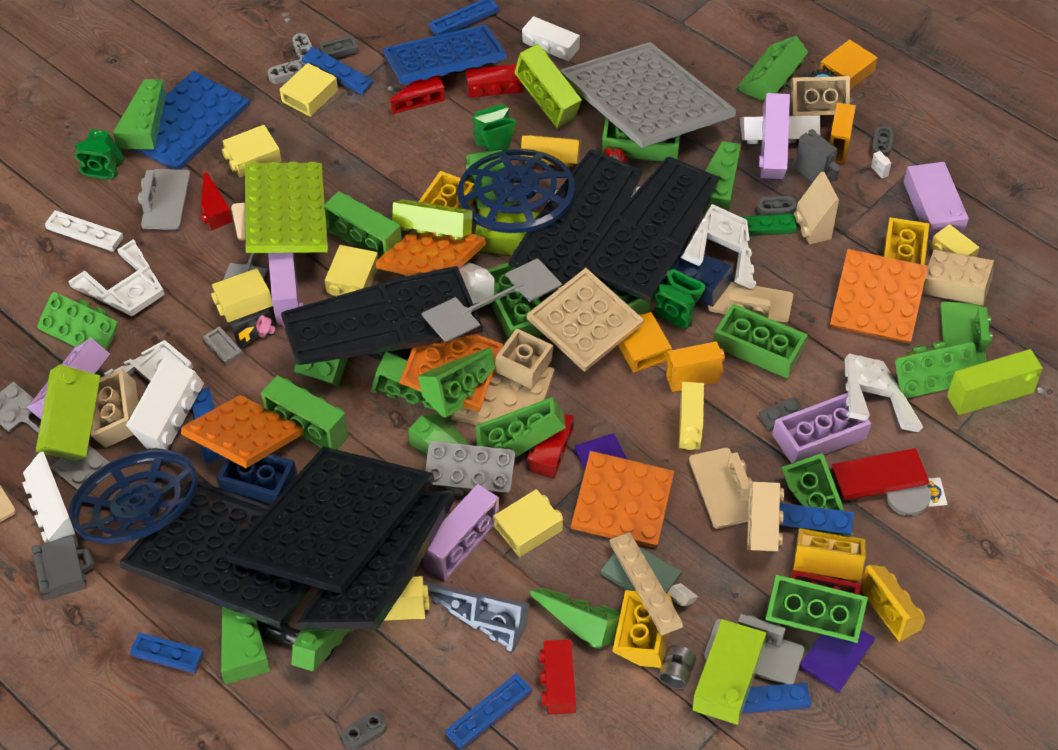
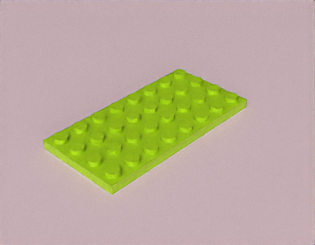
(284, 208)

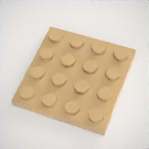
(585, 319)
(505, 397)

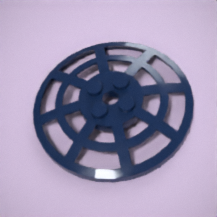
(506, 191)
(123, 505)

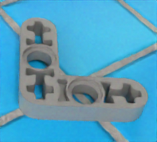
(276, 73)

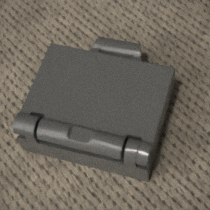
(816, 156)
(60, 567)

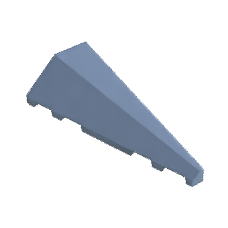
(496, 616)

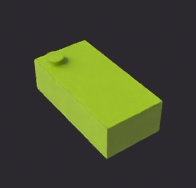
(547, 85)
(501, 242)
(994, 382)
(68, 413)
(729, 671)

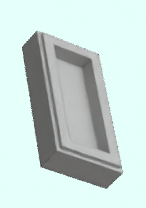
(222, 346)

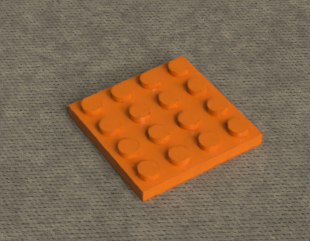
(427, 253)
(878, 296)
(434, 355)
(242, 431)
(622, 498)

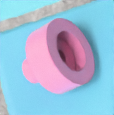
(264, 326)

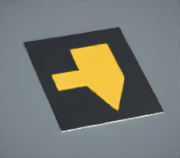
(246, 334)

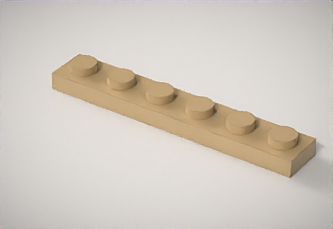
(646, 584)

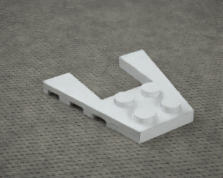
(728, 231)
(131, 293)
(150, 360)
(875, 378)

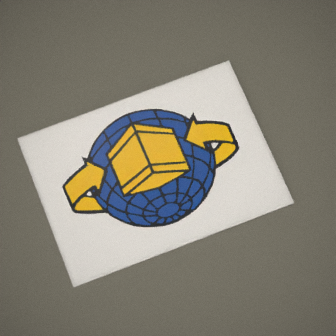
(937, 493)

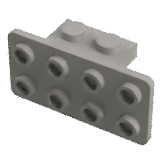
(163, 198)
(465, 466)
(779, 658)

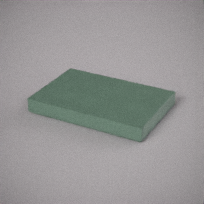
(664, 572)

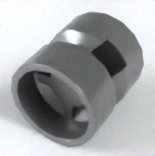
(677, 667)

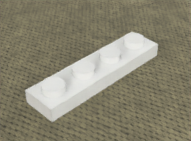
(84, 231)

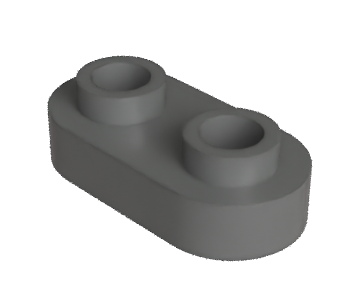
(883, 140)
(776, 205)
(365, 731)

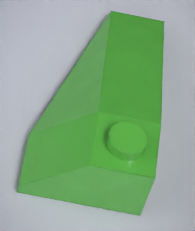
(453, 382)
(433, 428)
(813, 483)
(589, 623)

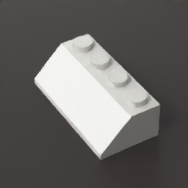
(798, 125)
(165, 404)
(47, 500)

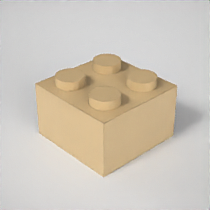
(523, 358)

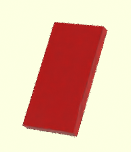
(880, 474)

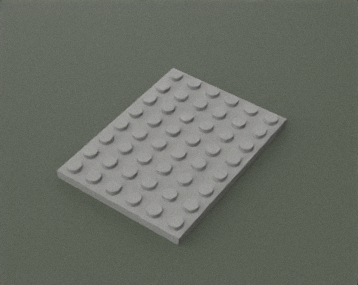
(647, 94)

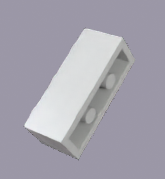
(551, 38)

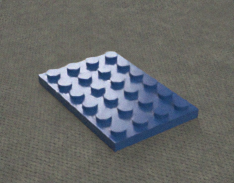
(444, 54)
(193, 118)

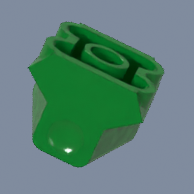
(494, 128)
(98, 155)
(678, 299)

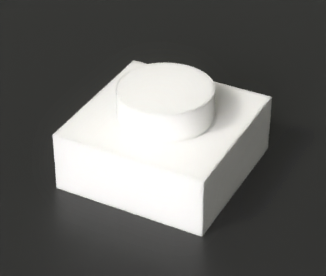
(881, 164)
(682, 595)

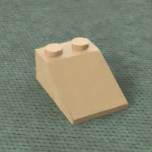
(817, 210)

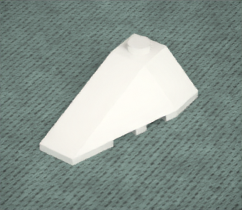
(478, 282)

